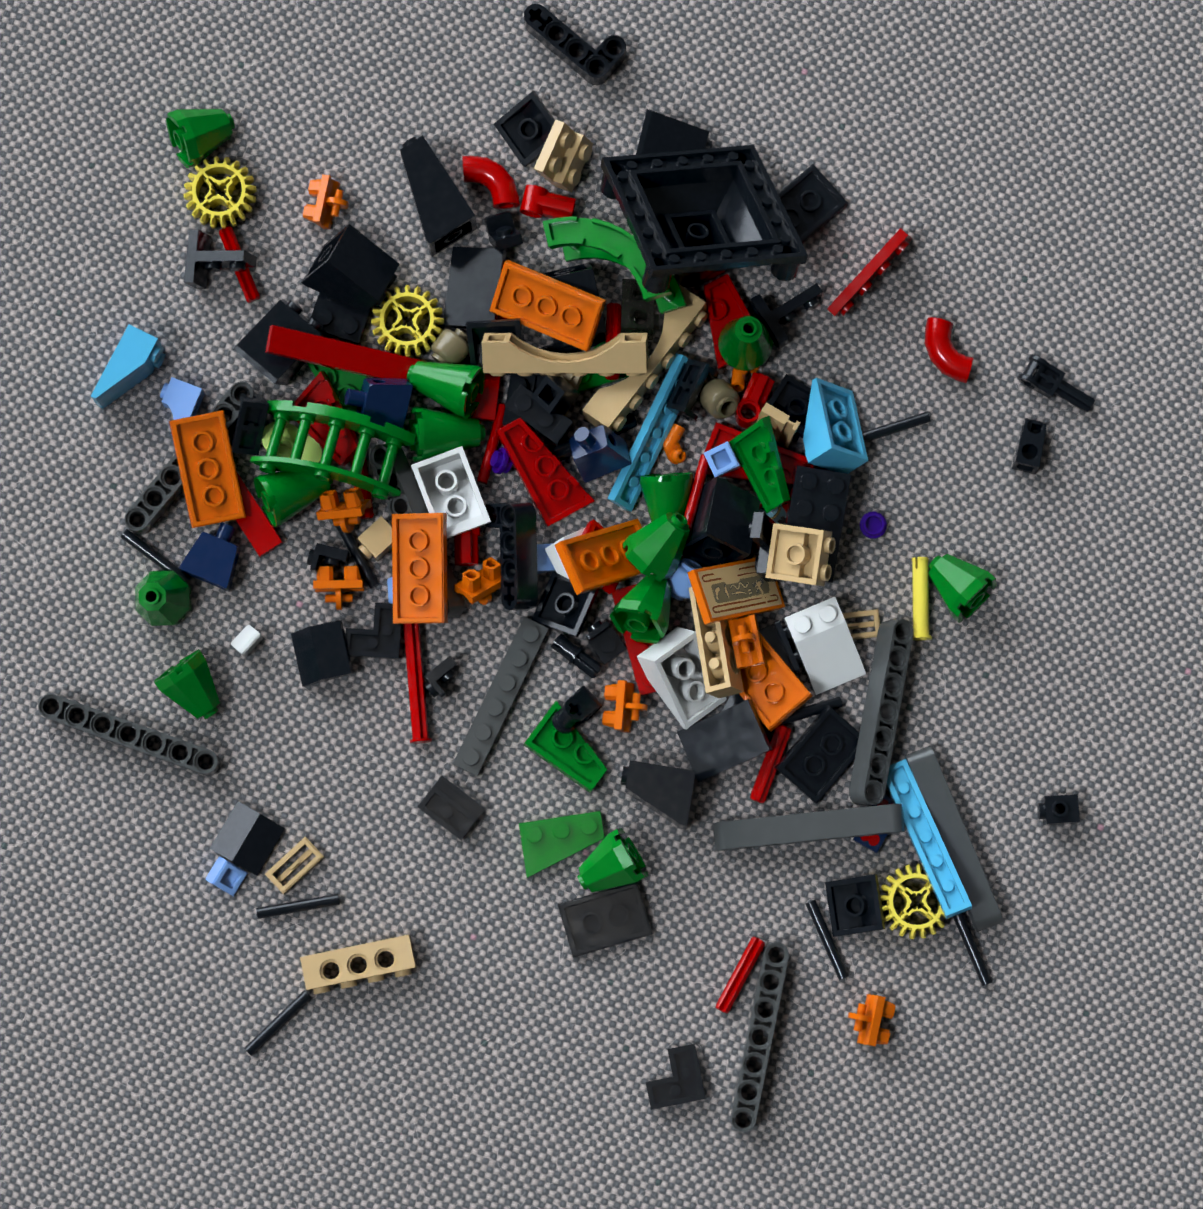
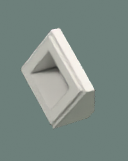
(246, 640)

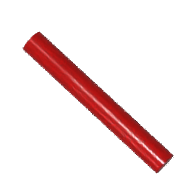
(492, 446)
(696, 490)

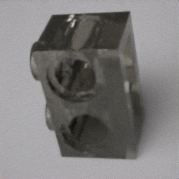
(635, 309)

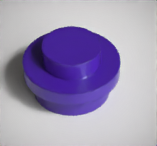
(500, 461)
(873, 525)

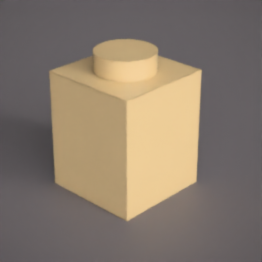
(376, 540)

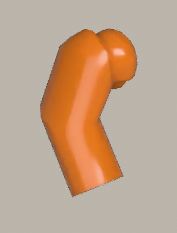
(738, 378)
(672, 446)

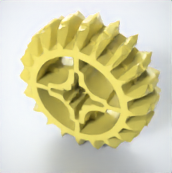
(227, 185)
(394, 302)
(934, 918)

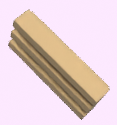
(876, 623)
(277, 882)

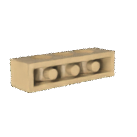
(716, 655)
(314, 965)

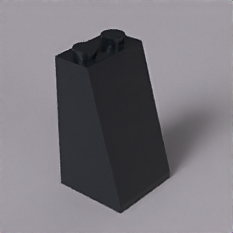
(438, 202)

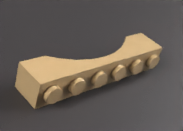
(509, 354)
(613, 403)

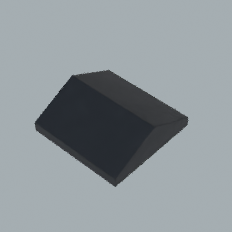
(526, 128)
(476, 331)
(792, 399)
(562, 608)
(321, 653)
(247, 838)
(855, 905)

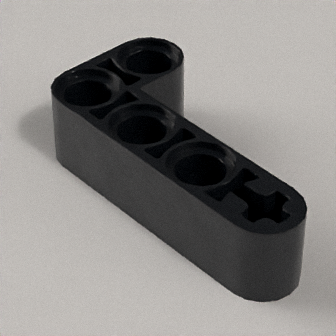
(572, 41)
(517, 553)

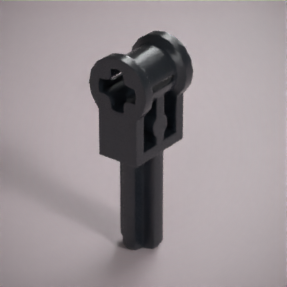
(1048, 381)

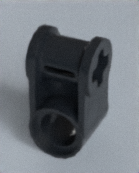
(576, 710)

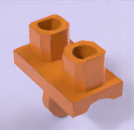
(328, 201)
(343, 513)
(326, 583)
(480, 584)
(746, 642)
(627, 706)
(869, 1019)

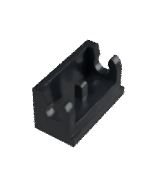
(689, 388)
(250, 425)

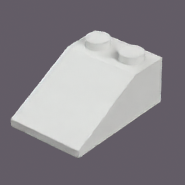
(451, 489)
(825, 645)
(677, 676)

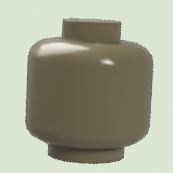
(450, 347)
(719, 398)

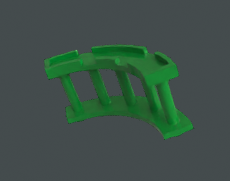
(605, 241)
(337, 420)

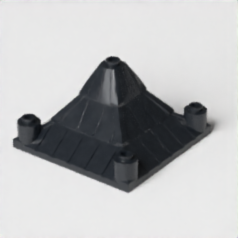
(702, 214)

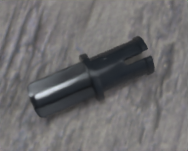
(576, 656)

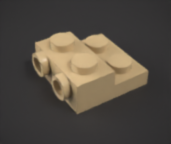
(563, 156)
(800, 554)

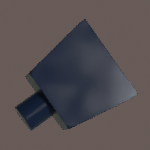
(382, 400)
(598, 452)
(213, 558)

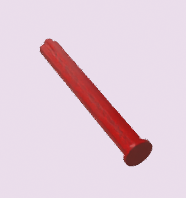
(416, 683)

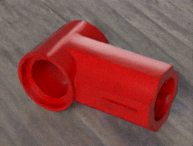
(540, 202)
(754, 398)
(467, 548)

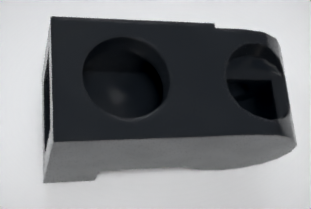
(1030, 446)

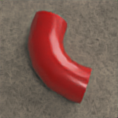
(494, 177)
(943, 353)

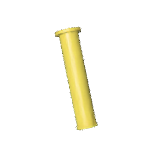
(920, 592)

